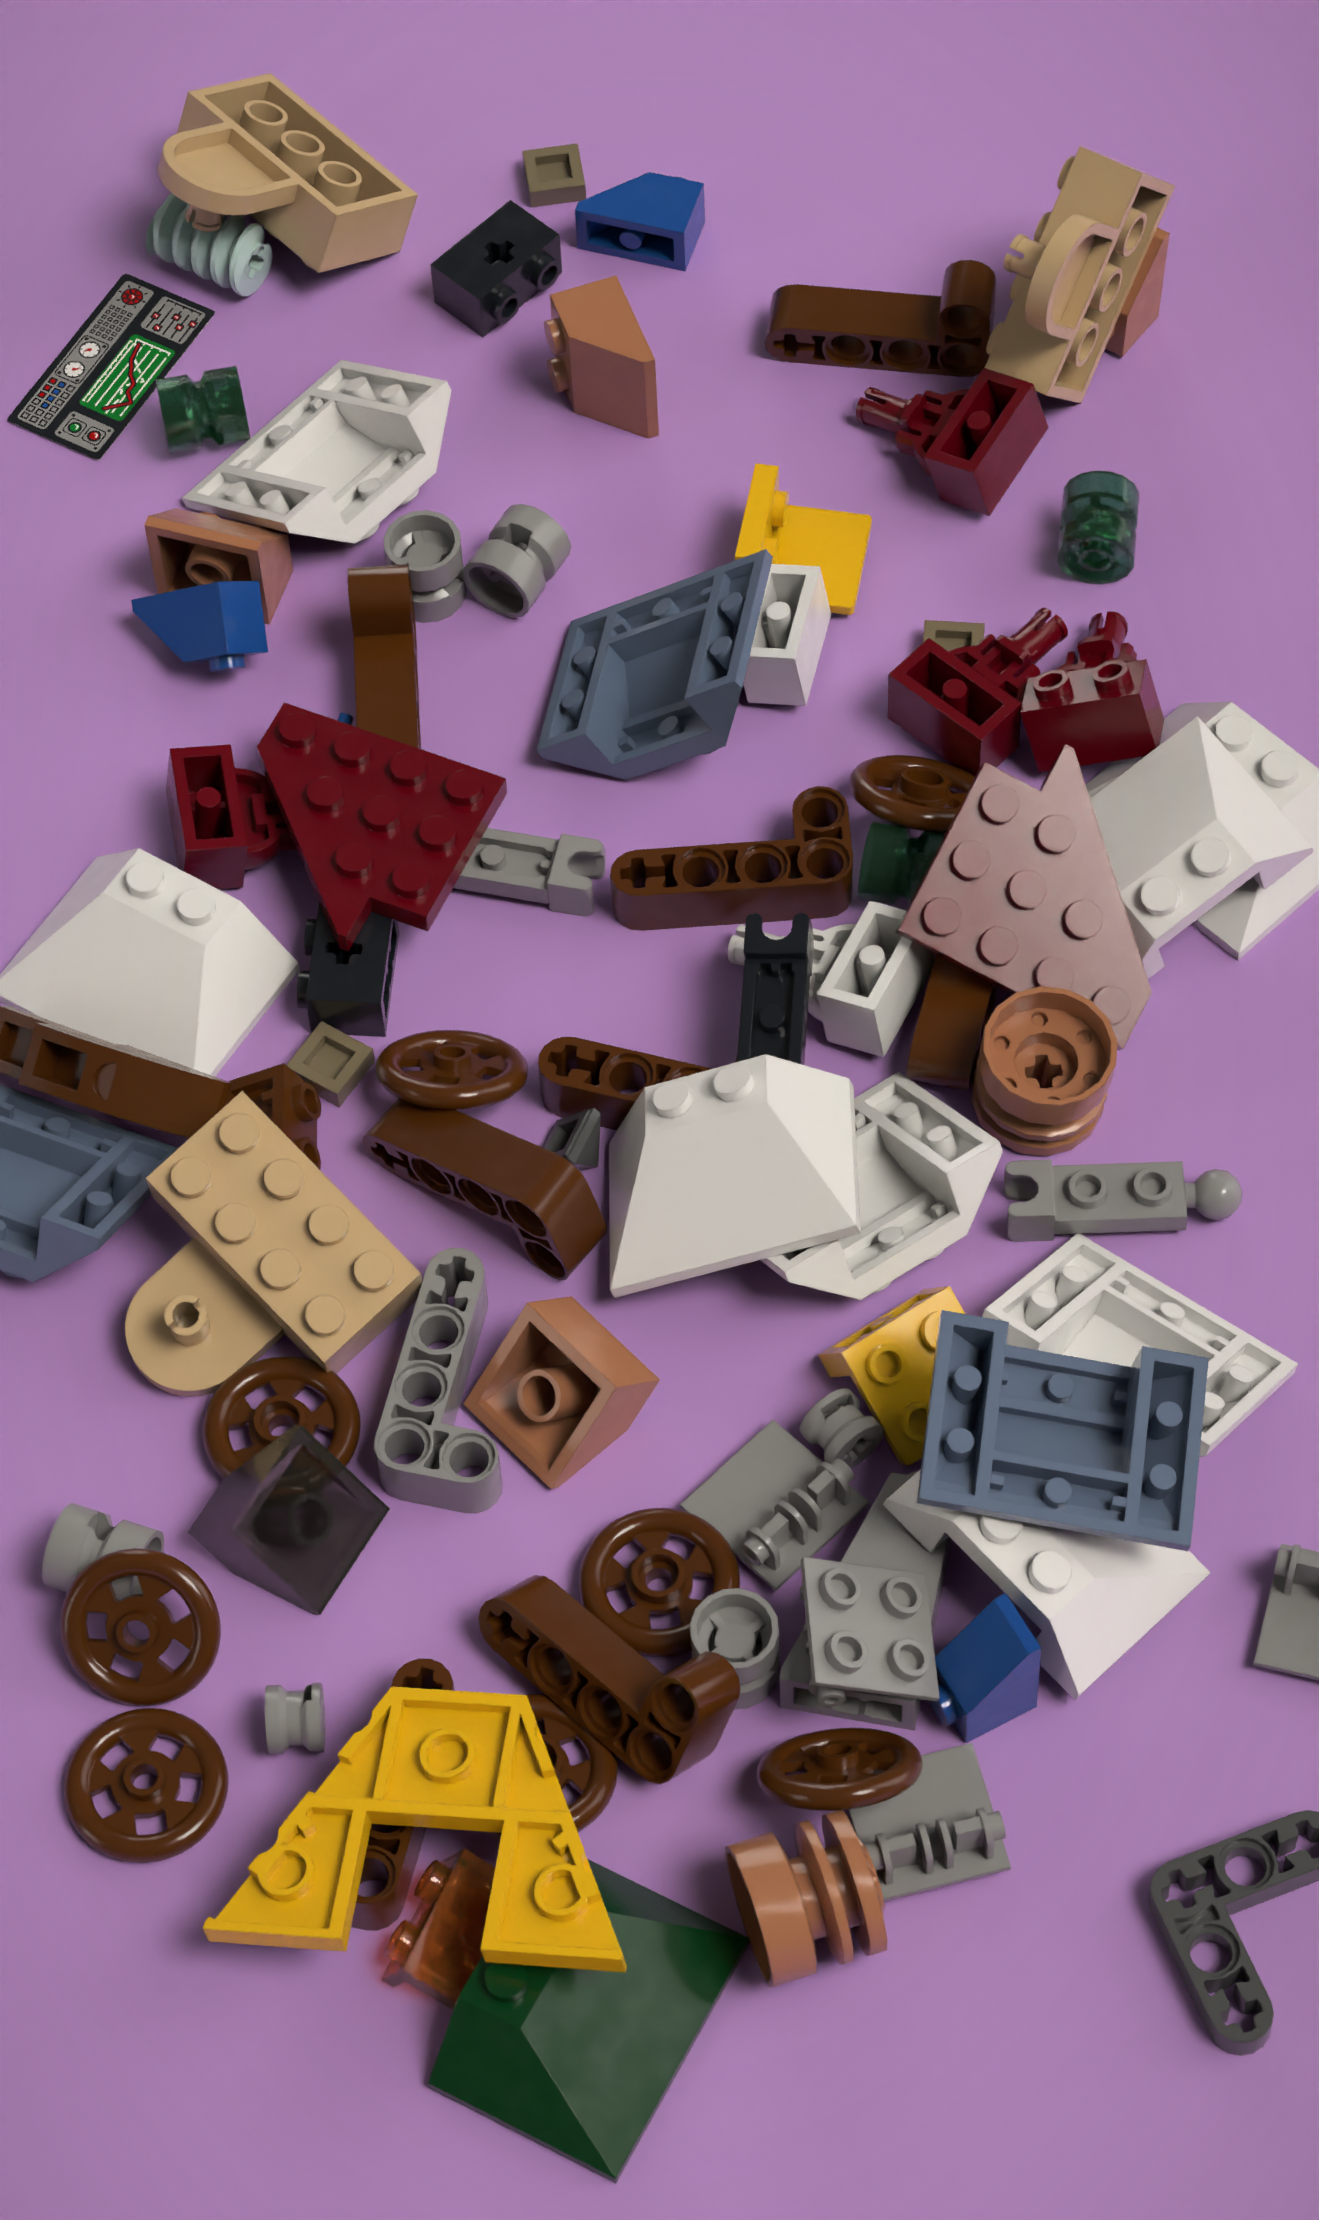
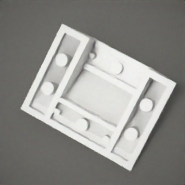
(334, 456)
(1289, 782)
(1188, 834)
(151, 963)
(730, 1171)
(917, 1191)
(1107, 1309)
(1078, 1587)

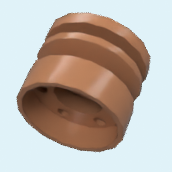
(1044, 1070)
(807, 1898)

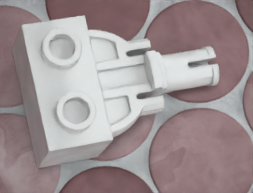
(788, 636)
(861, 978)

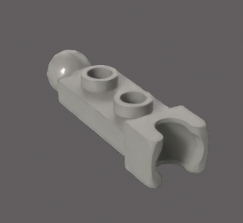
(536, 869)
(1111, 1198)

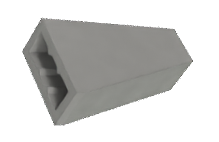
(882, 1544)

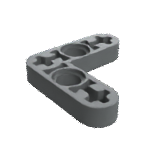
(1211, 1920)

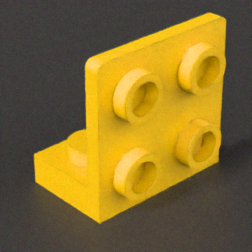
(806, 537)
(894, 1366)

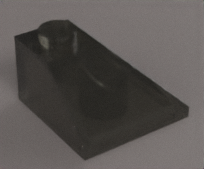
(291, 1520)

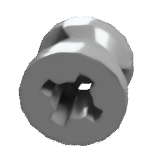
(842, 1428)
(295, 1718)

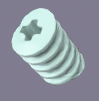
(229, 257)

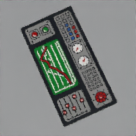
(111, 366)

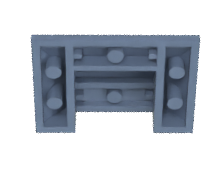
(656, 673)
(65, 1182)
(1063, 1435)

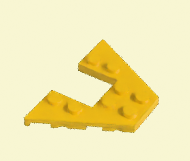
(444, 1766)

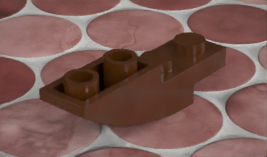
(107, 1075)

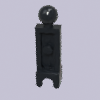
(775, 991)

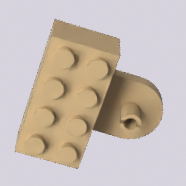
(275, 157)
(1076, 274)
(265, 1260)

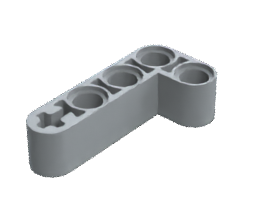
(443, 1376)

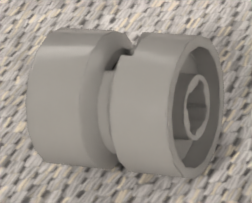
(434, 556)
(516, 560)
(86, 1535)
(744, 1632)

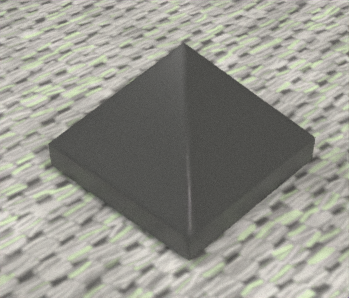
(577, 1138)

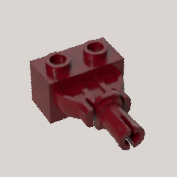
(966, 438)
(971, 697)
(1095, 704)
(221, 816)

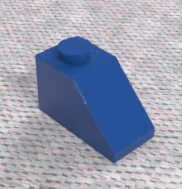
(644, 220)
(208, 622)
(988, 1672)

